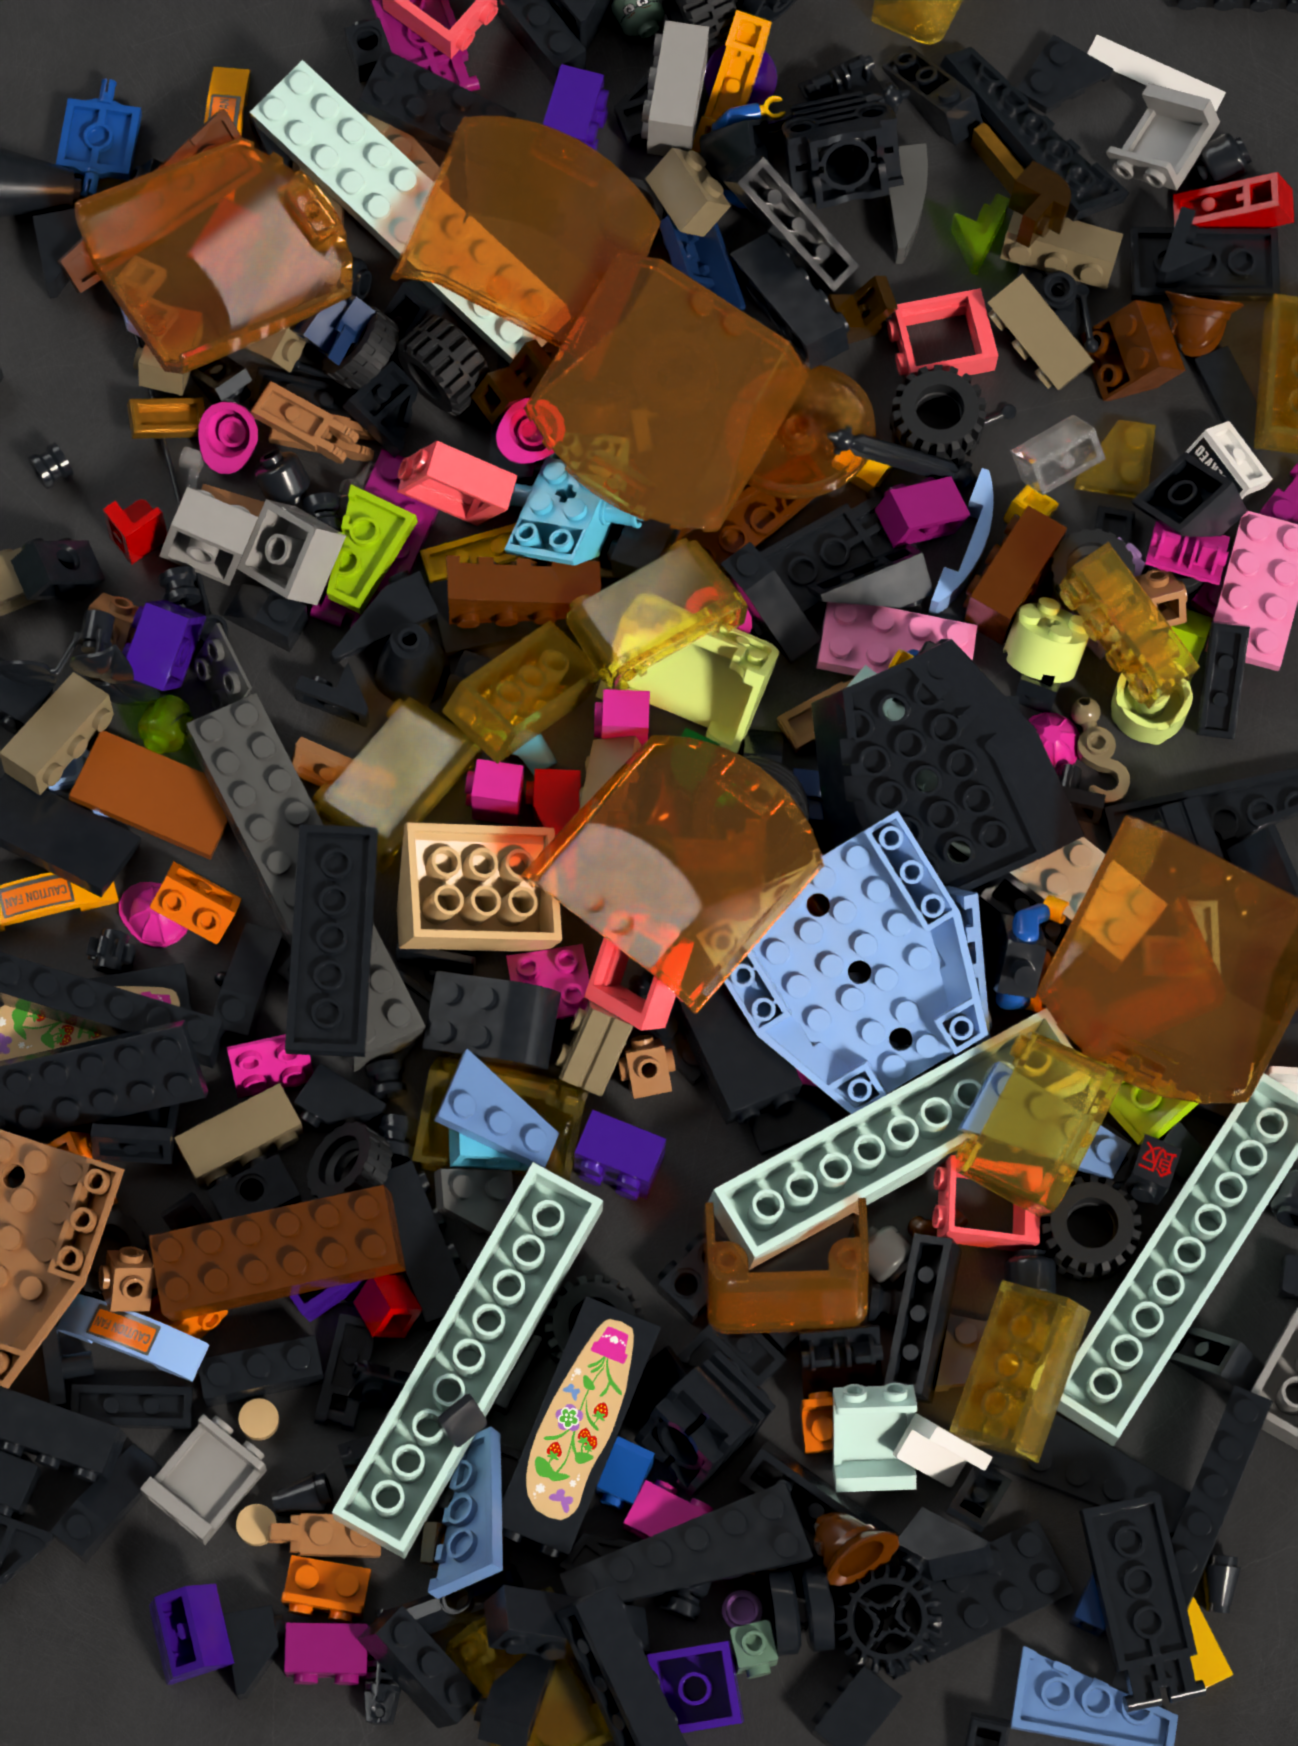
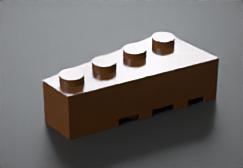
(515, 591)

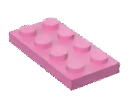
(1262, 586)
(873, 634)

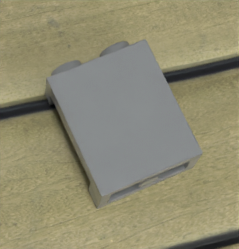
(1165, 138)
(206, 1478)

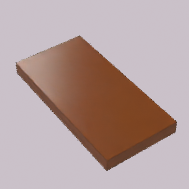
(151, 794)

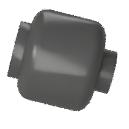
(887, 1254)

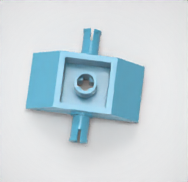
(561, 518)

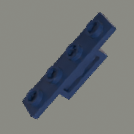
(703, 260)

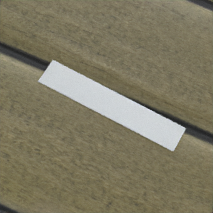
(1150, 71)

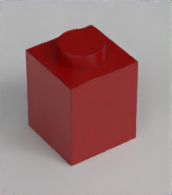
(387, 1306)

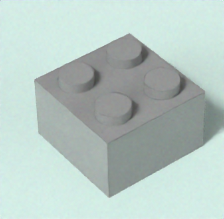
(208, 535)
(291, 552)

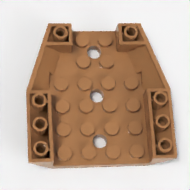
(45, 1240)

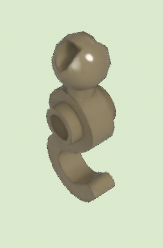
(1097, 748)

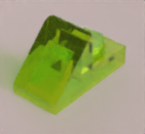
(978, 236)

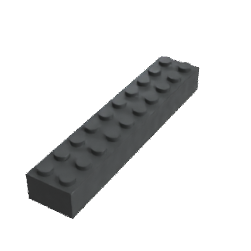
(265, 811)

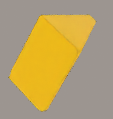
(1034, 499)

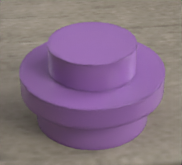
(741, 1608)

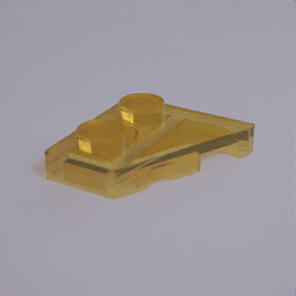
(1127, 461)

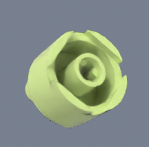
(1046, 641)
(1150, 724)

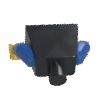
(734, 138)
(1020, 954)

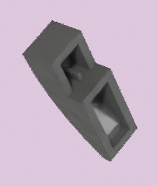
(907, 201)

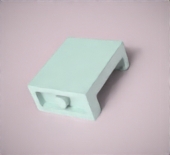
(865, 1434)

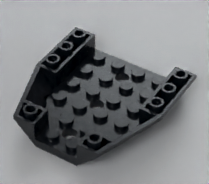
(988, 761)

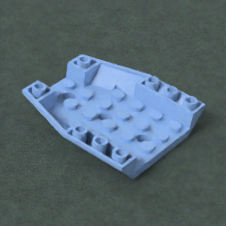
(910, 933)

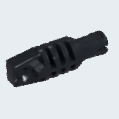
(380, 1692)

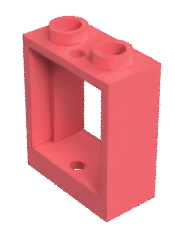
(445, 40)
(962, 303)
(456, 483)
(607, 992)
(1025, 1224)

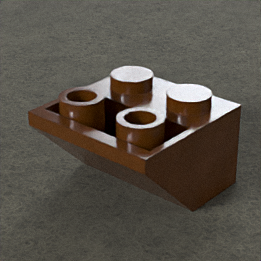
(1134, 351)

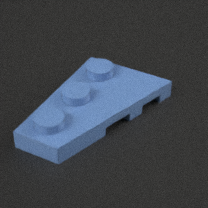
(494, 1115)

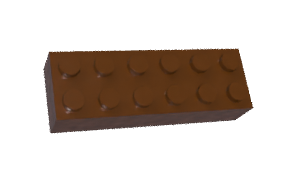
(277, 1253)

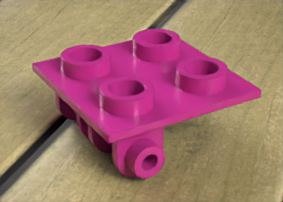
(1189, 556)
(557, 969)
(264, 1064)

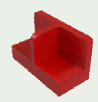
(136, 528)

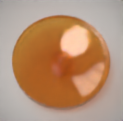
(800, 456)

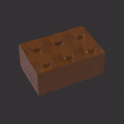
(1012, 573)

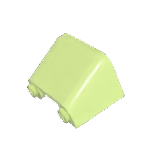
(712, 683)

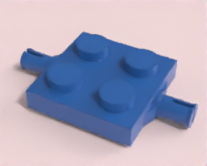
(99, 138)

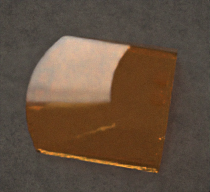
(525, 223)
(216, 252)
(665, 395)
(682, 861)
(1177, 968)

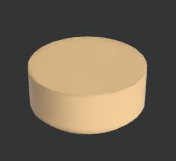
(258, 1419)
(254, 1524)

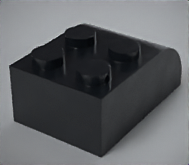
(491, 1019)

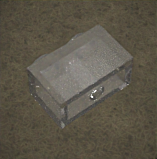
(1058, 454)

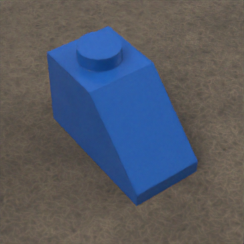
(624, 1474)

